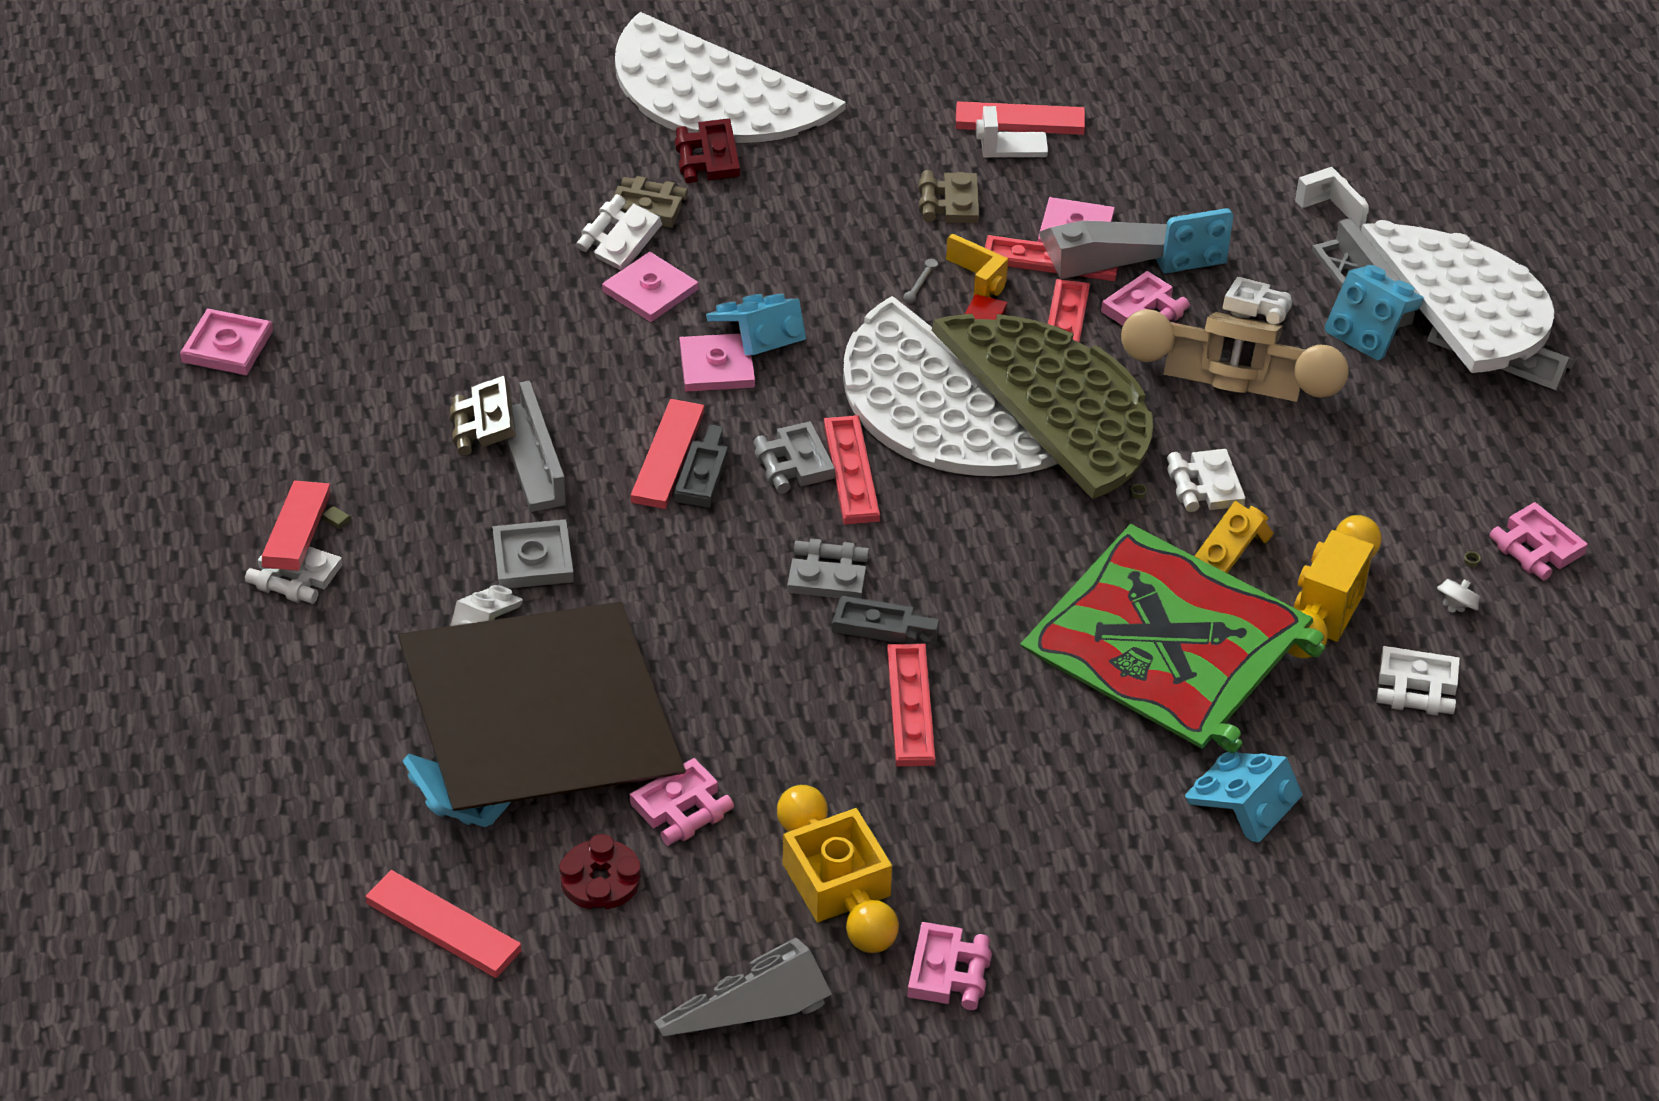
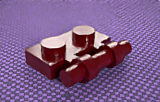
(718, 151)

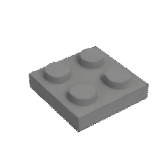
(533, 554)

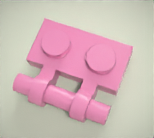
(1141, 294)
(1547, 537)
(671, 795)
(935, 965)

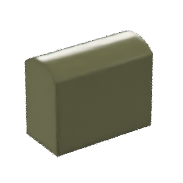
(336, 517)

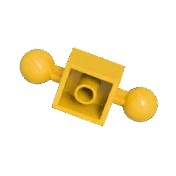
(1337, 577)
(838, 867)

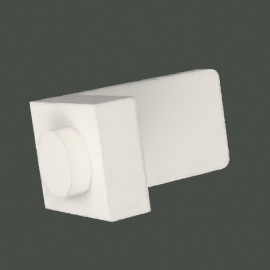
(1008, 143)
(1331, 185)
(485, 605)

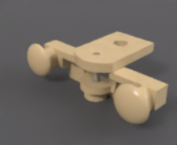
(1197, 353)

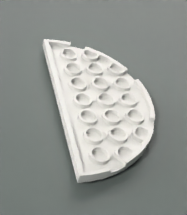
(691, 81)
(1471, 294)
(929, 402)

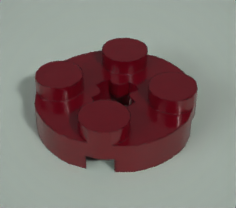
(600, 853)

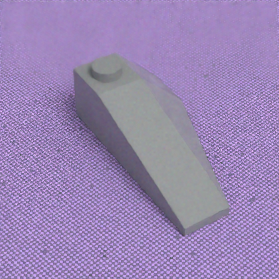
(1101, 245)
(778, 986)

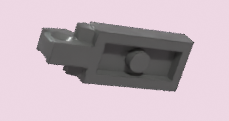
(702, 469)
(883, 621)

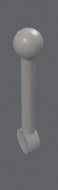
(910, 296)

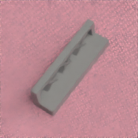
(1361, 253)
(1542, 368)
(535, 455)

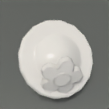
(1458, 596)

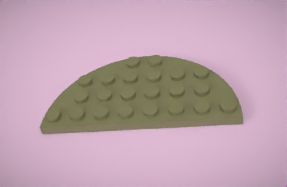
(1061, 392)

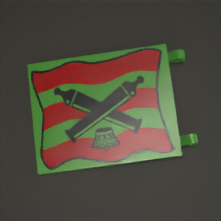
(1170, 636)

